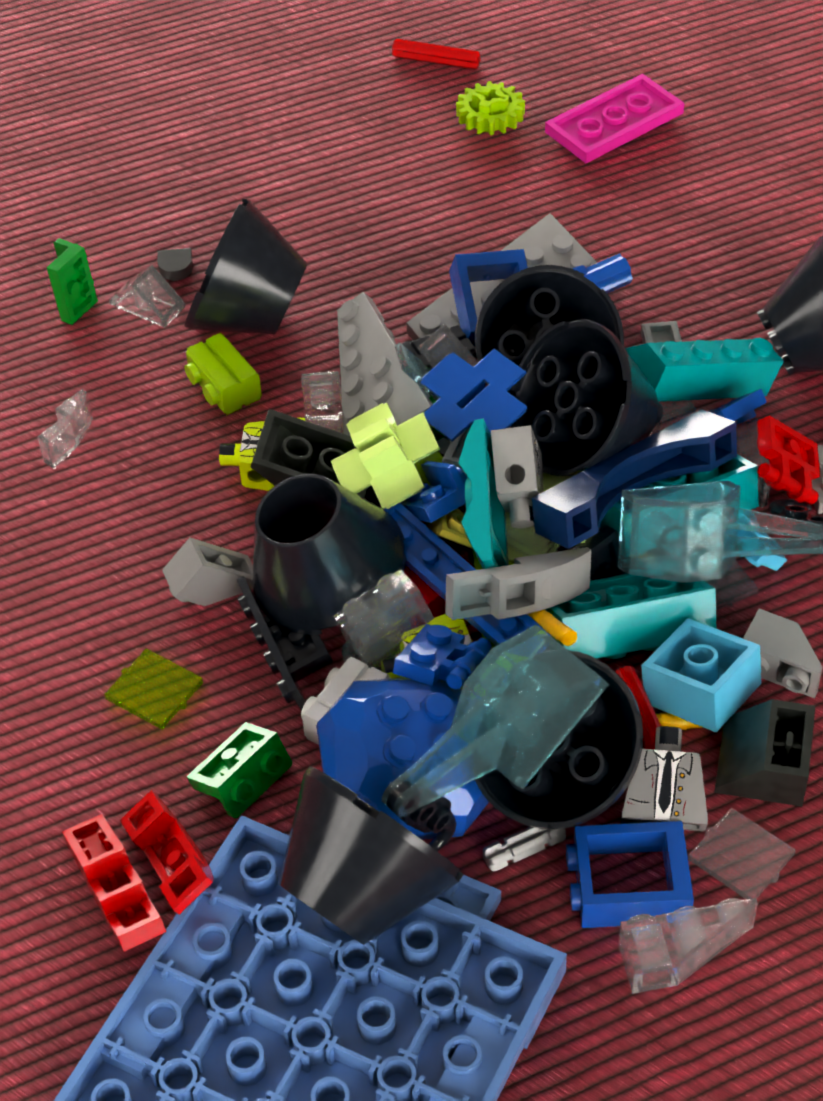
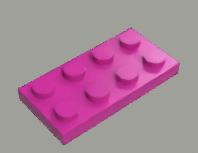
(614, 118)

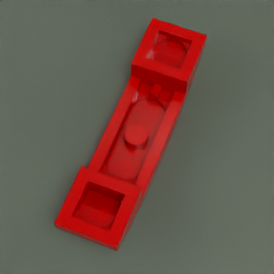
(169, 850)

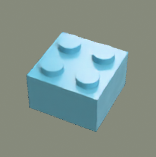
(702, 674)

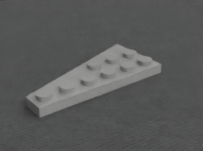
(543, 245)
(371, 365)

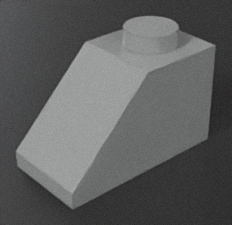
(206, 573)

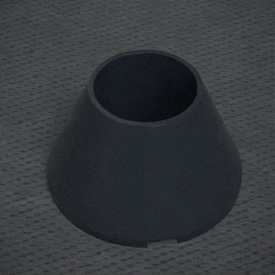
(247, 278)
(319, 551)
(358, 861)

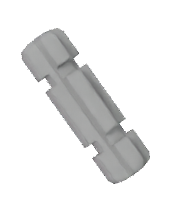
(520, 846)

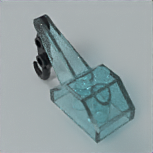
(693, 530)
(506, 720)

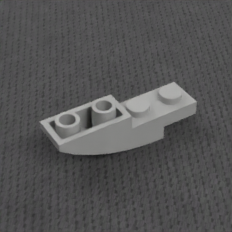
(519, 588)

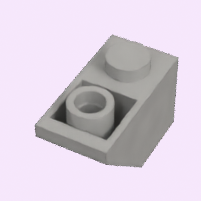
(785, 653)

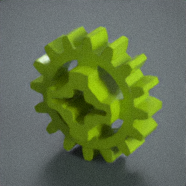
(490, 108)

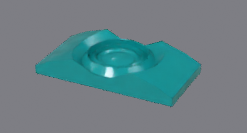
(484, 514)

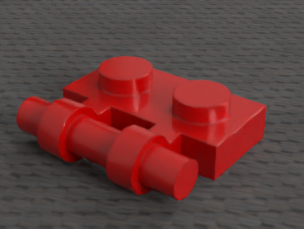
(788, 453)

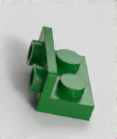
(71, 281)
(242, 768)

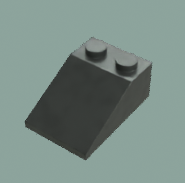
(297, 448)

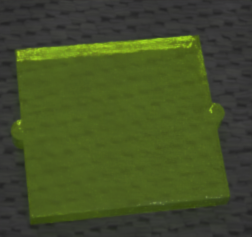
(153, 688)

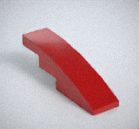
(114, 882)

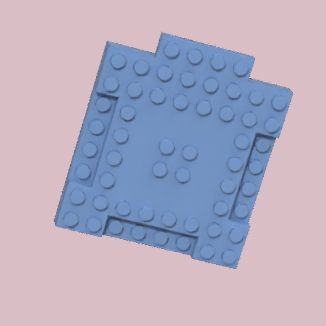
(282, 1005)

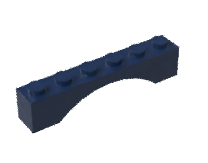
(578, 505)

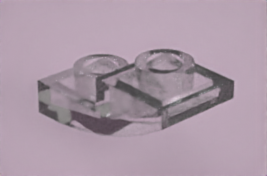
(66, 434)

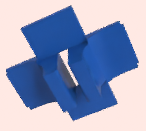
(466, 398)

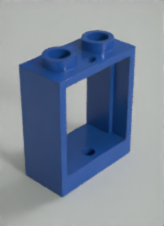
(480, 267)
(613, 908)

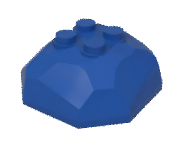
(381, 731)

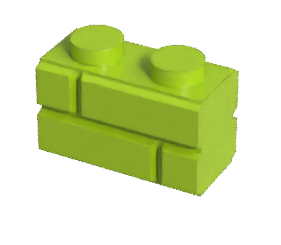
(222, 374)

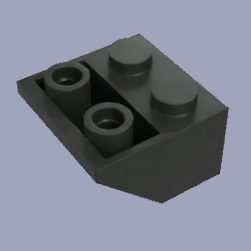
(767, 752)

